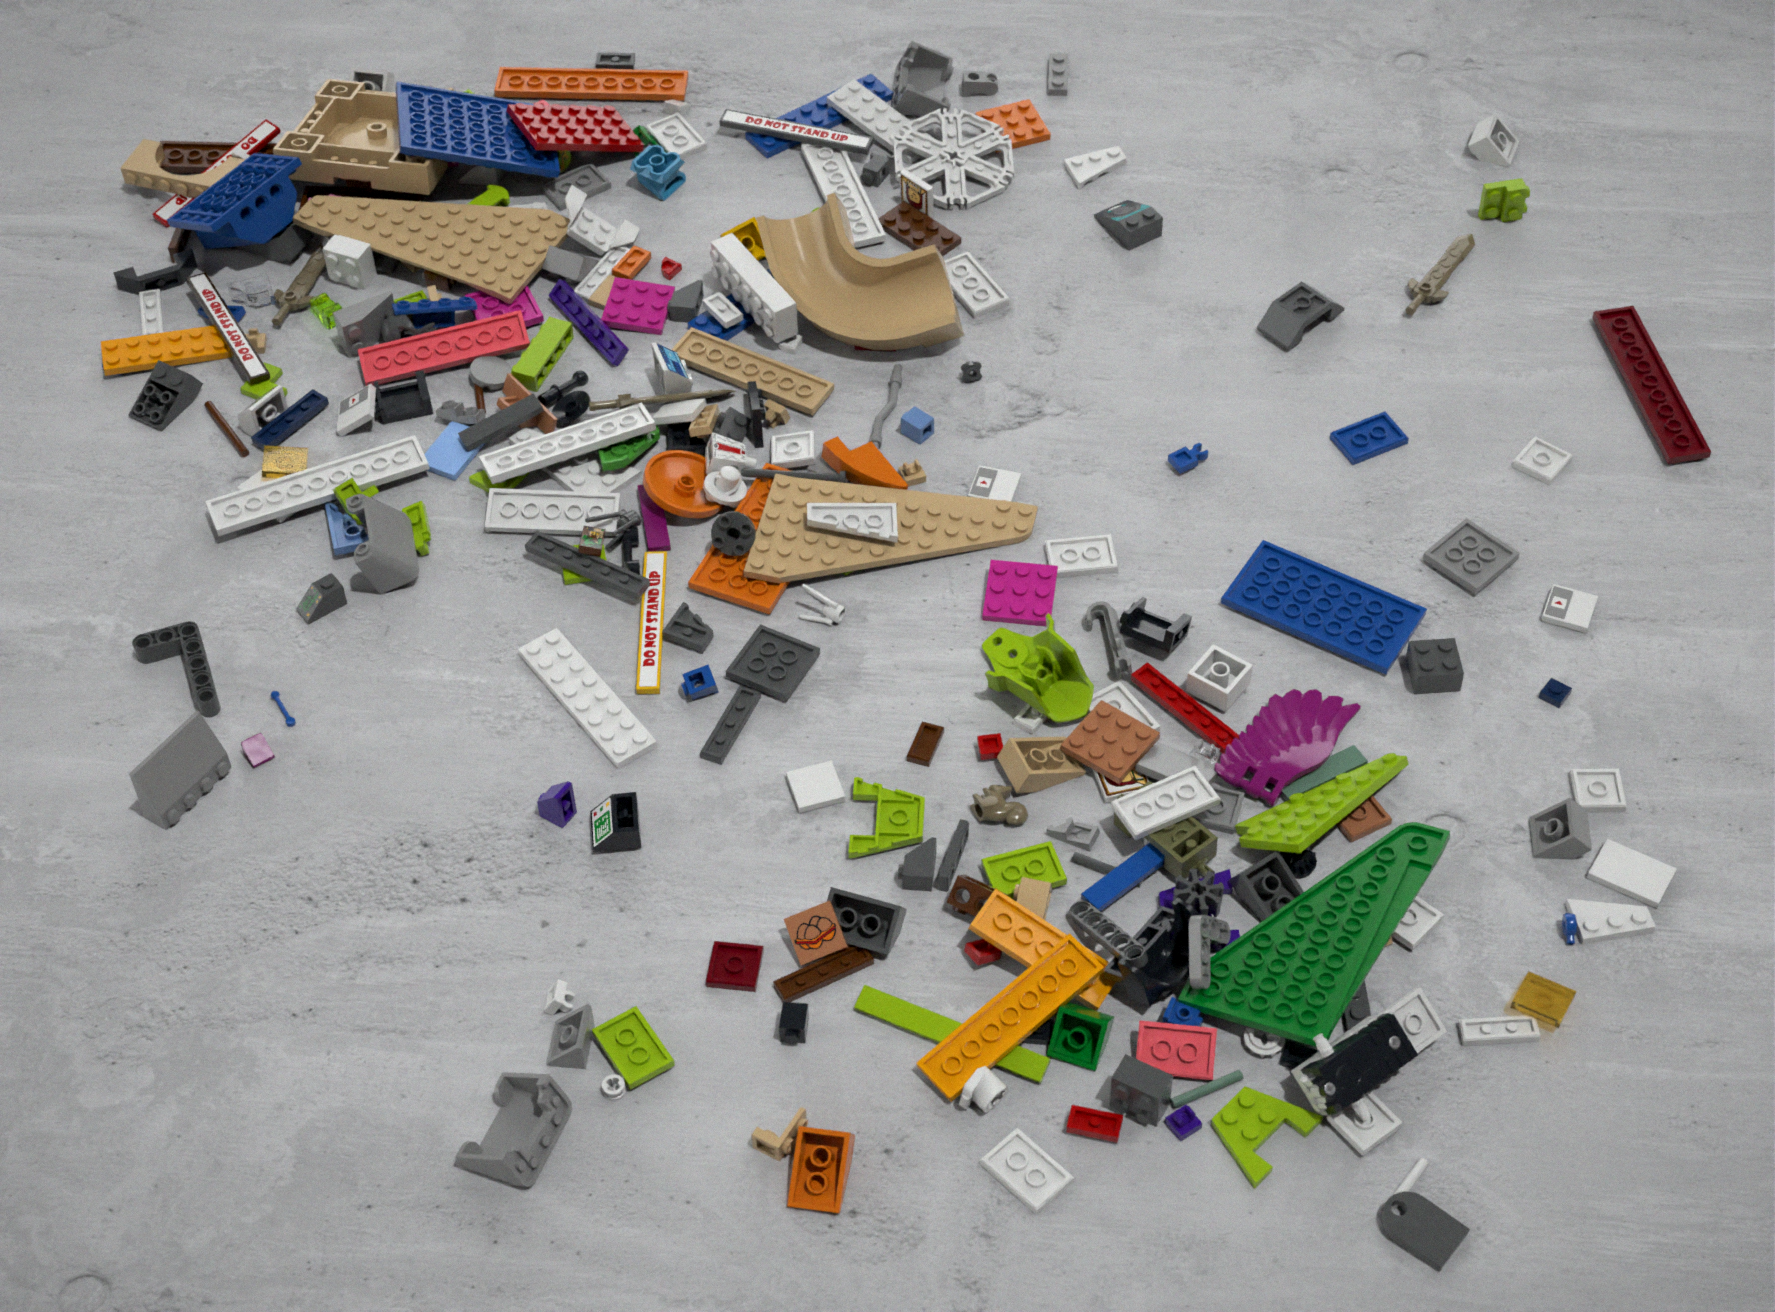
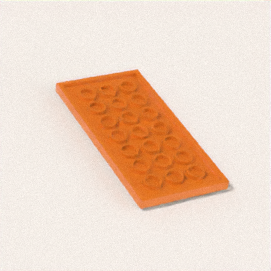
(724, 574)

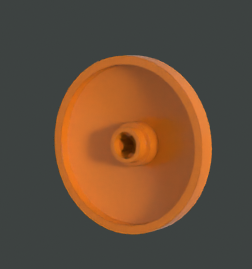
(676, 484)

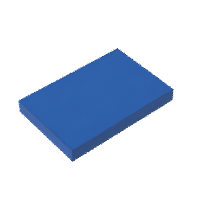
(1369, 438)

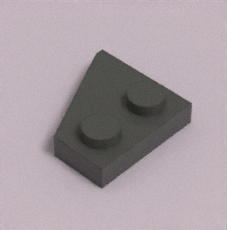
(688, 629)

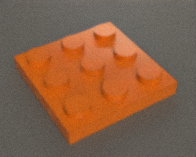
(1019, 121)

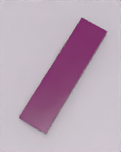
(654, 523)

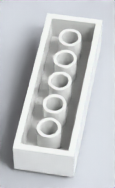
(754, 288)

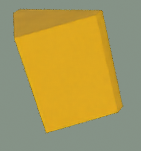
(749, 236)

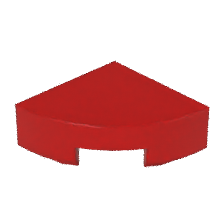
(670, 268)

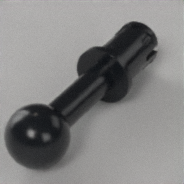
(556, 392)

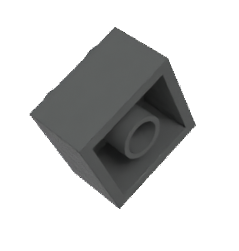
(1434, 666)
(1140, 1090)

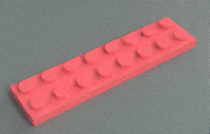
(443, 348)

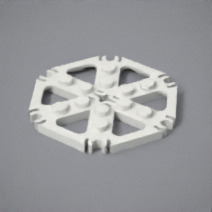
(967, 154)

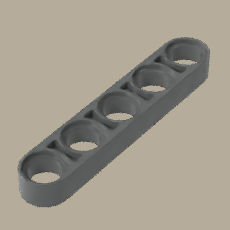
(1107, 926)

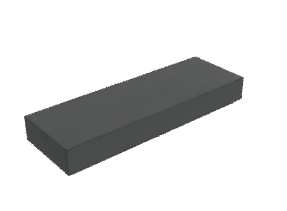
(953, 855)

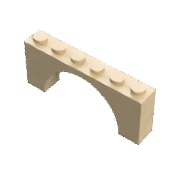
(145, 170)

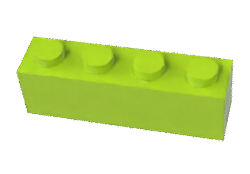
(543, 353)

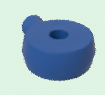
(1569, 927)

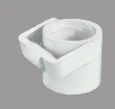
(983, 1089)

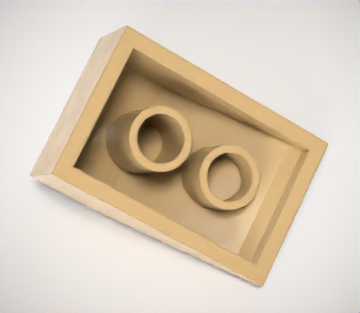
(1037, 763)

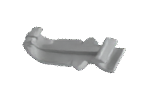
(1104, 610)

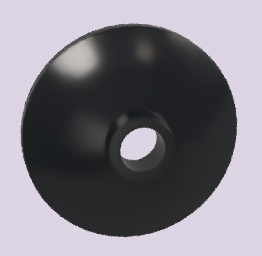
(571, 406)

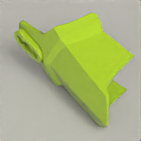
(1041, 674)

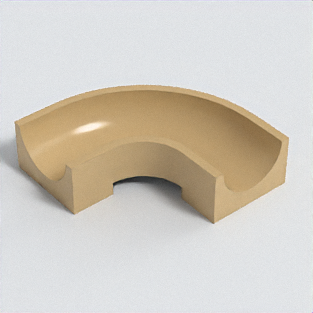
(856, 296)

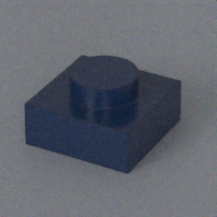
(1555, 693)

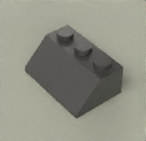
(867, 921)

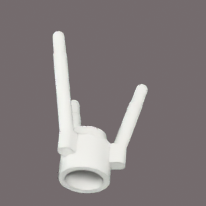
(833, 611)

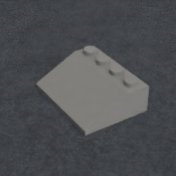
(179, 771)

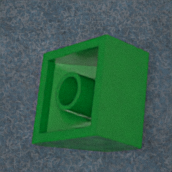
(1080, 1035)

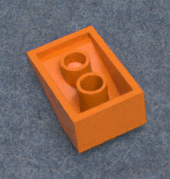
(820, 1169)

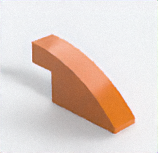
(862, 465)

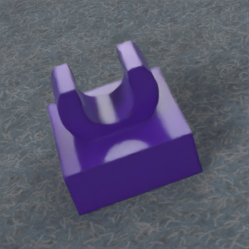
(1183, 1122)

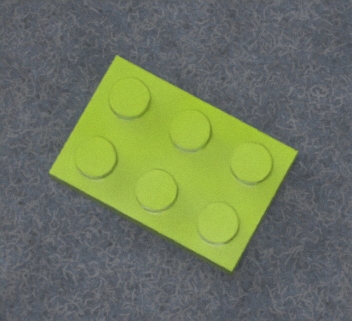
(1031, 862)
(633, 1047)

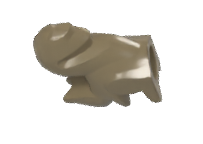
(994, 807)

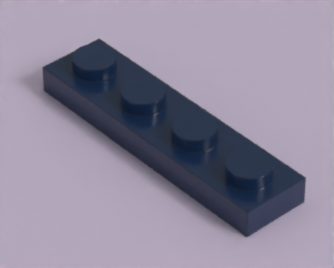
(290, 419)

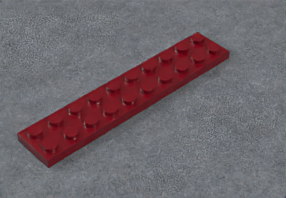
(1651, 385)

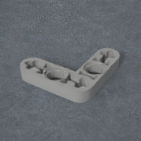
(1202, 932)

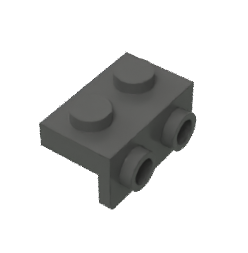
(732, 425)

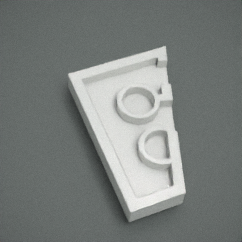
(1091, 165)

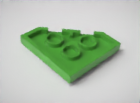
(623, 453)

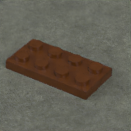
(918, 229)

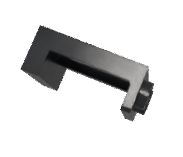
(403, 400)
(1153, 628)

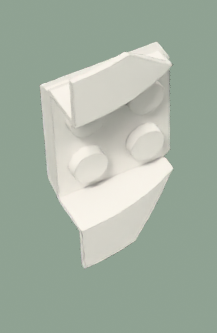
(592, 230)

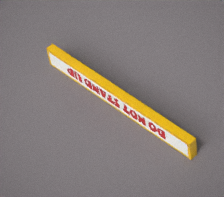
(652, 624)

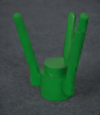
(644, 136)

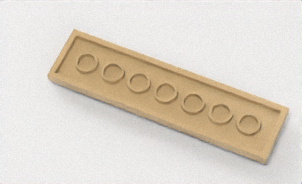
(742, 365)

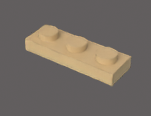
(704, 422)

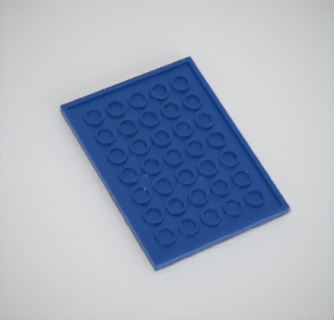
(466, 131)

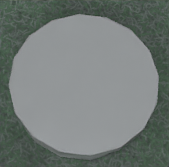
(489, 371)

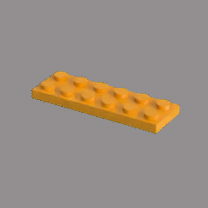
(170, 347)
(1028, 938)

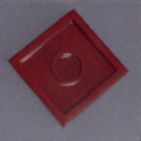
(734, 966)

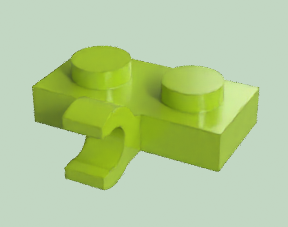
(349, 489)

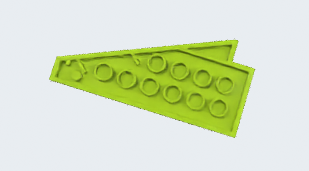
(1309, 815)

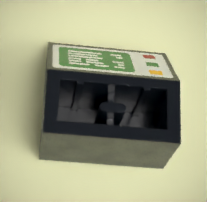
(616, 823)

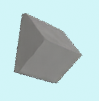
(572, 1039)

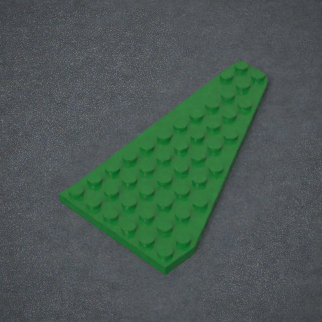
(1314, 953)

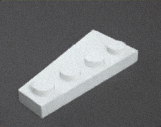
(861, 519)

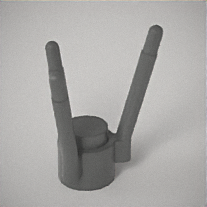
(627, 520)

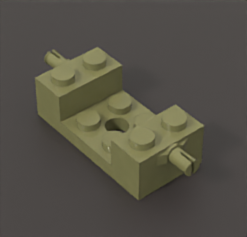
(1184, 844)

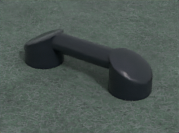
(630, 538)

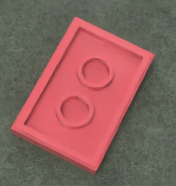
(1178, 1049)

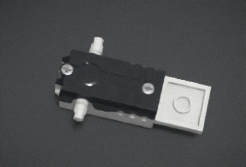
(1367, 1055)

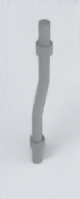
(895, 383)

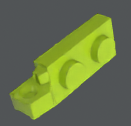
(420, 526)

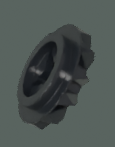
(1303, 867)

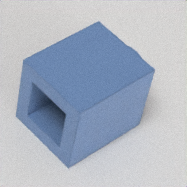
(917, 425)

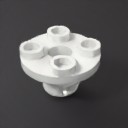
(725, 486)

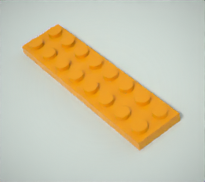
(1010, 1016)

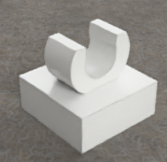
(556, 998)

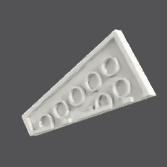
(583, 471)

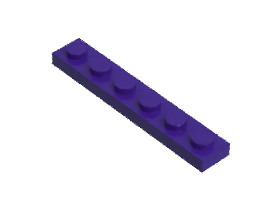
(588, 322)

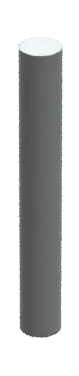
(1094, 864)

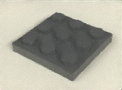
(773, 662)

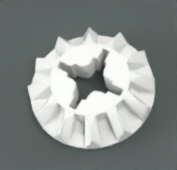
(1253, 1041)

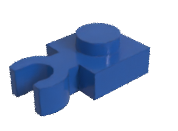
(1187, 459)

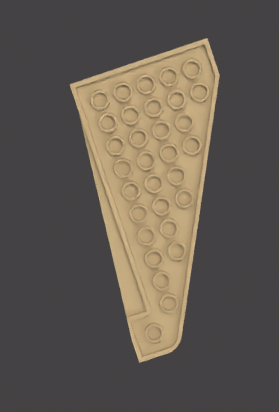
(473, 244)
(926, 528)

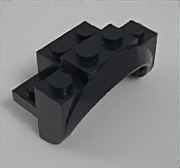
(1167, 959)

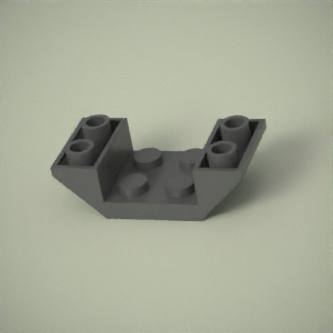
(1294, 311)

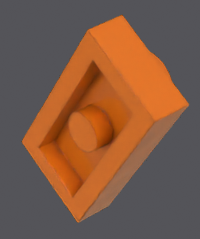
(631, 263)

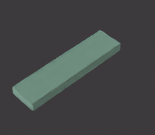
(1336, 764)

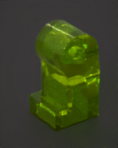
(324, 309)

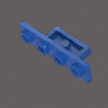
(439, 312)

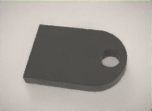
(1423, 1228)

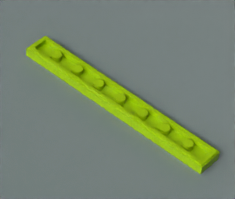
(938, 1027)

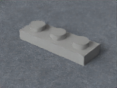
(1058, 74)

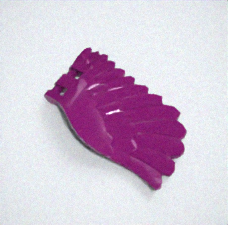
(1285, 742)

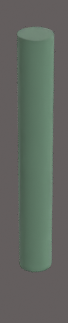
(1206, 1089)

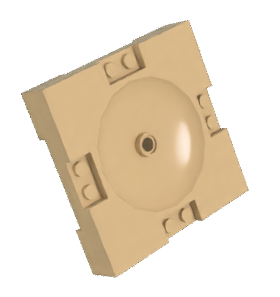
(356, 137)

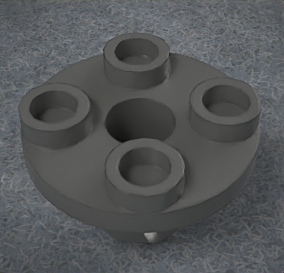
(733, 533)

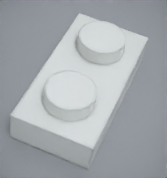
(722, 310)

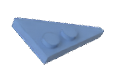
(344, 531)

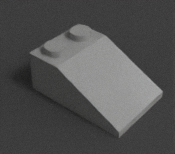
(360, 323)

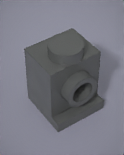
(875, 170)

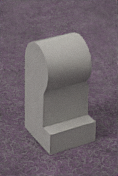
(979, 83)

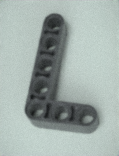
(180, 640)

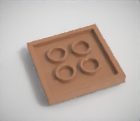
(1110, 741)

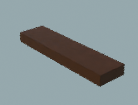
(822, 973)

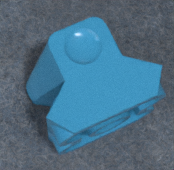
(659, 171)

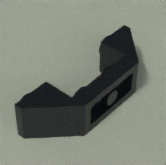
(161, 279)

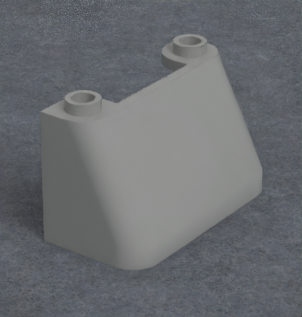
(921, 81)
(390, 553)
(522, 1131)

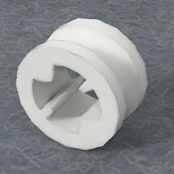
(613, 1080)

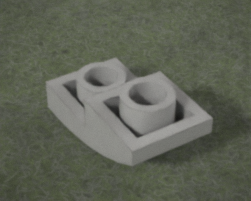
(456, 412)

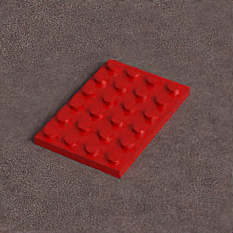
(574, 128)

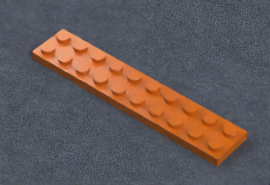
(591, 83)

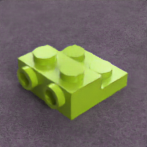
(1504, 200)

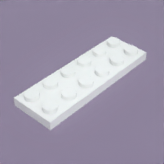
(871, 115)
(549, 511)

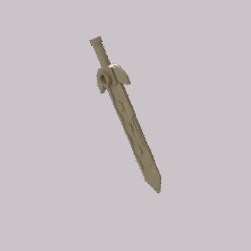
(1430, 285)
(295, 296)
(625, 400)

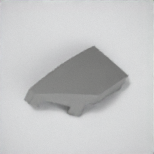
(1075, 834)

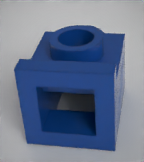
(699, 676)
(1182, 1014)

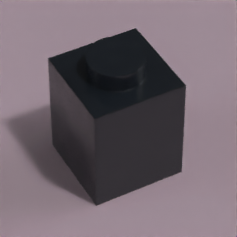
(793, 1022)

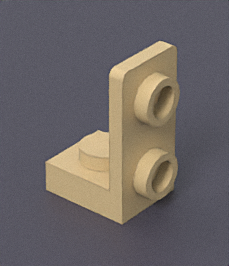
(776, 1147)

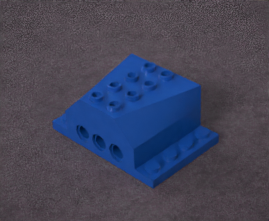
(244, 204)

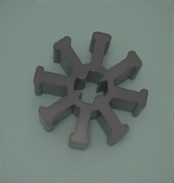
(1200, 894)

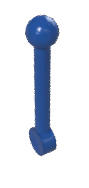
(290, 721)

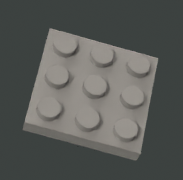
(1471, 556)

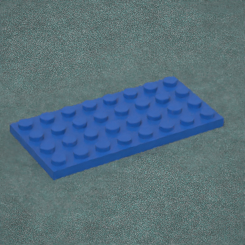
(1324, 606)

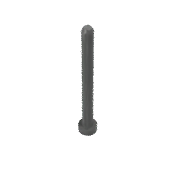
(764, 473)

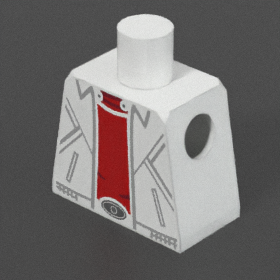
(726, 452)

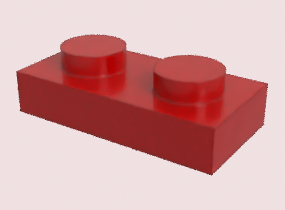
(1094, 1123)

